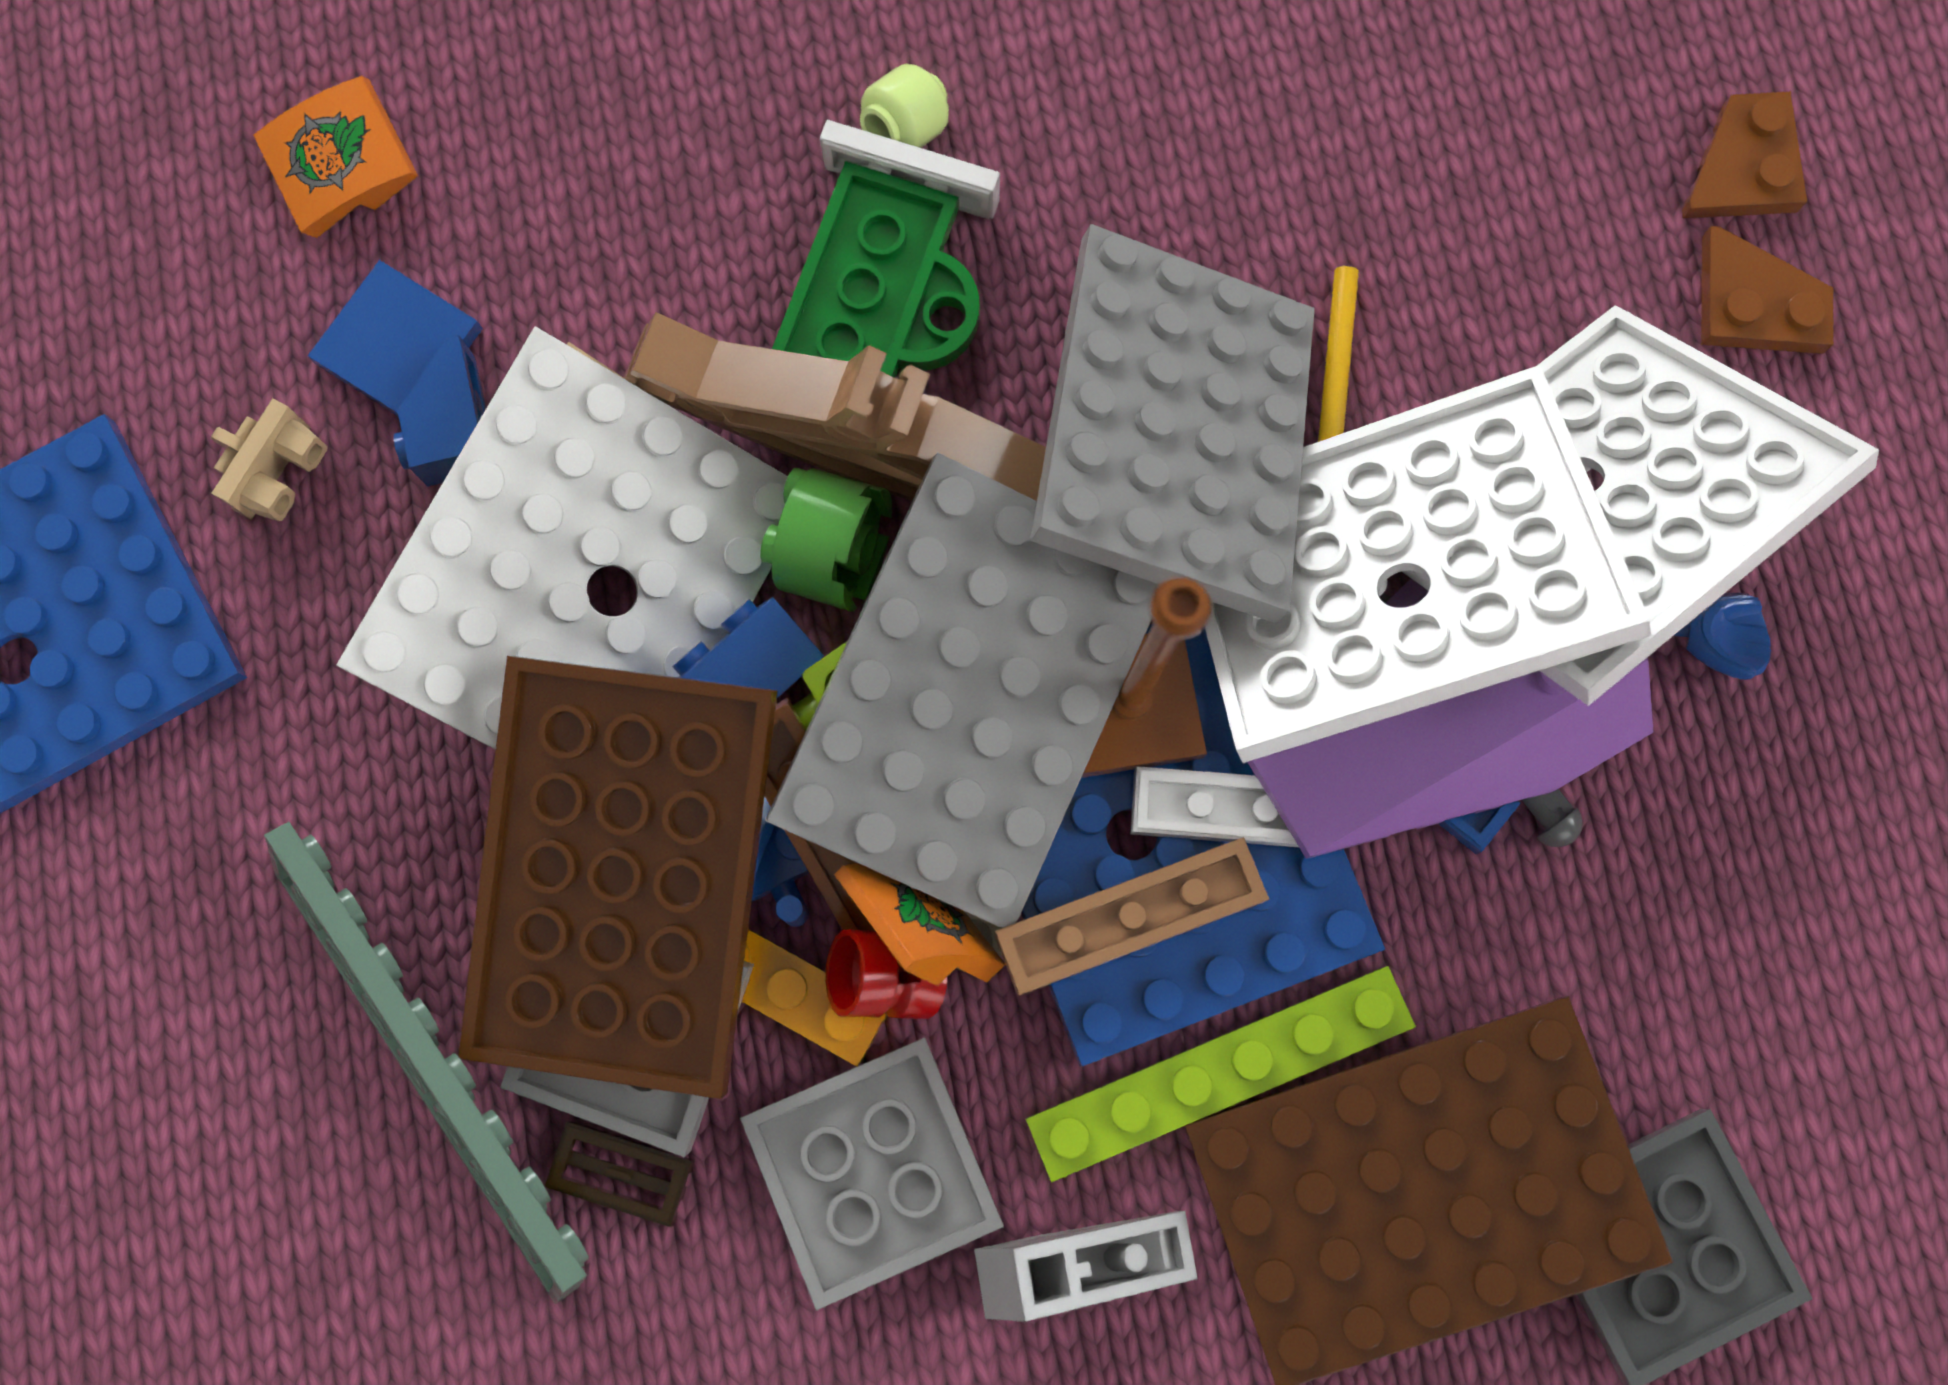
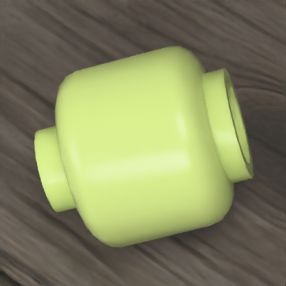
(905, 106)

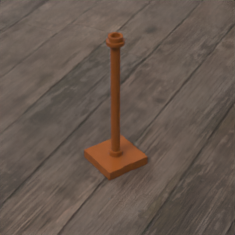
(1157, 706)

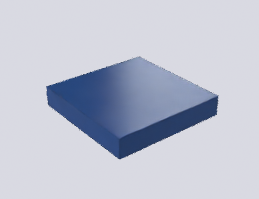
(389, 336)

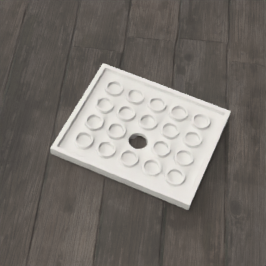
(1695, 473)
(547, 490)
(1464, 495)

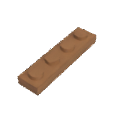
(1130, 916)

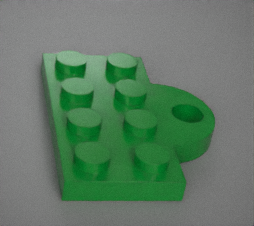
(881, 277)

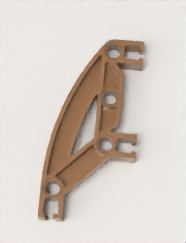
(828, 410)

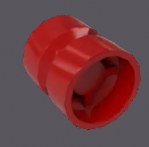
(870, 982)

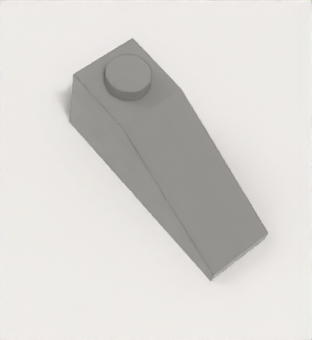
(1084, 1266)

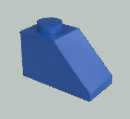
(440, 413)

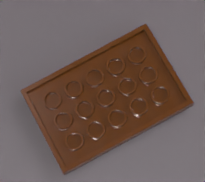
(617, 875)
(1426, 1193)

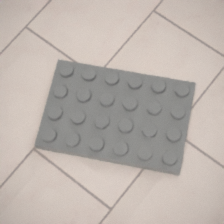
(1178, 425)
(965, 700)

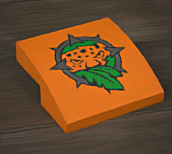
(335, 155)
(918, 928)

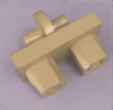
(258, 457)

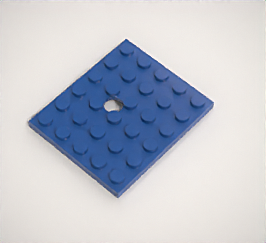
(106, 605)
(1304, 929)

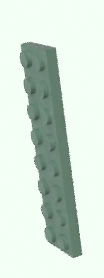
(440, 1081)

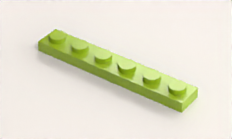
(1219, 1073)

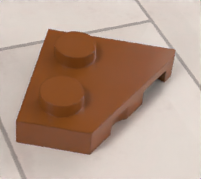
(1751, 161)
(1760, 299)

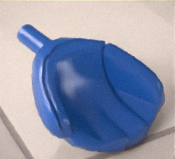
(1730, 636)

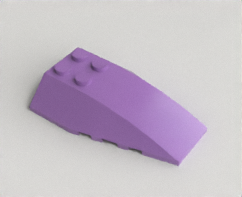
(1449, 756)

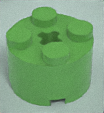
(827, 538)

